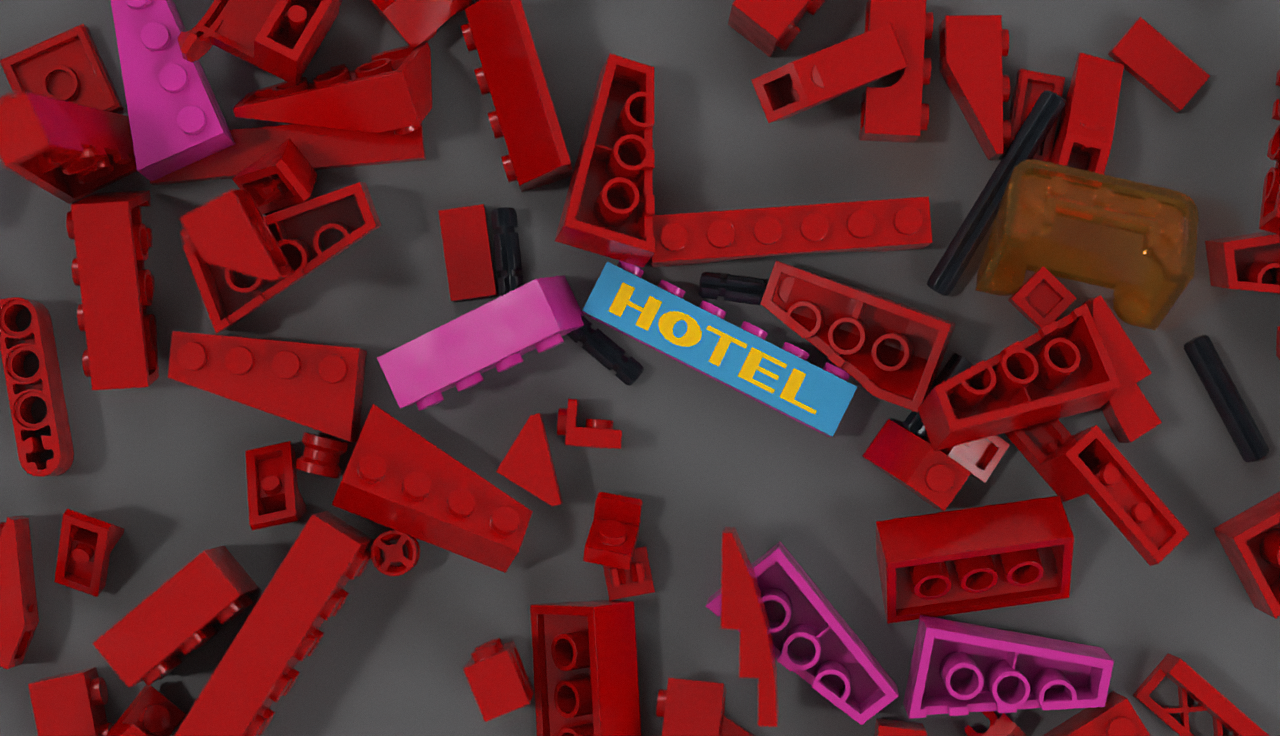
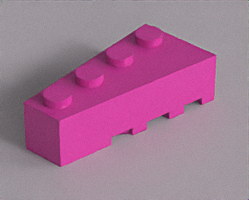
(167, 98)
(482, 340)
(816, 639)
(991, 669)

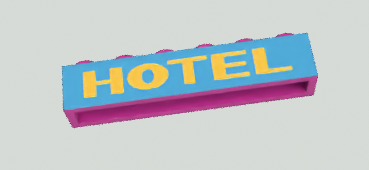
(719, 348)

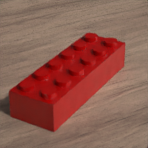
(280, 630)

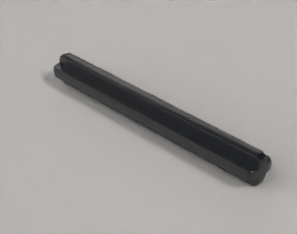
(987, 205)

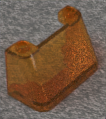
(1093, 233)

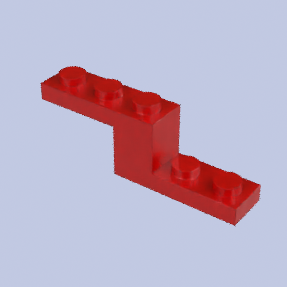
(1095, 467)

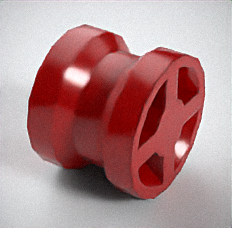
(321, 455)
(391, 558)

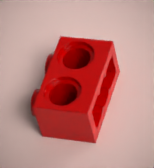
(498, 678)

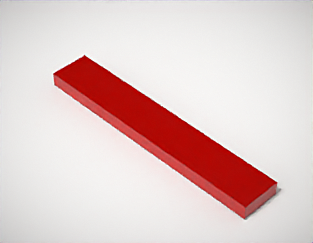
(319, 145)

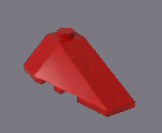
(872, 338)

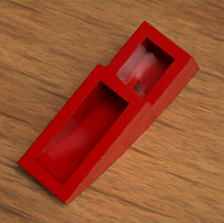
(1127, 410)

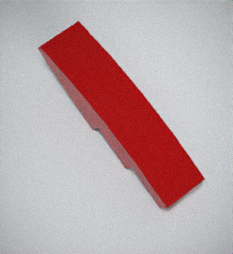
(745, 610)

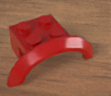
(266, 33)

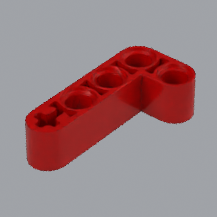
(25, 390)

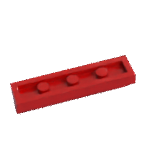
(1202, 692)

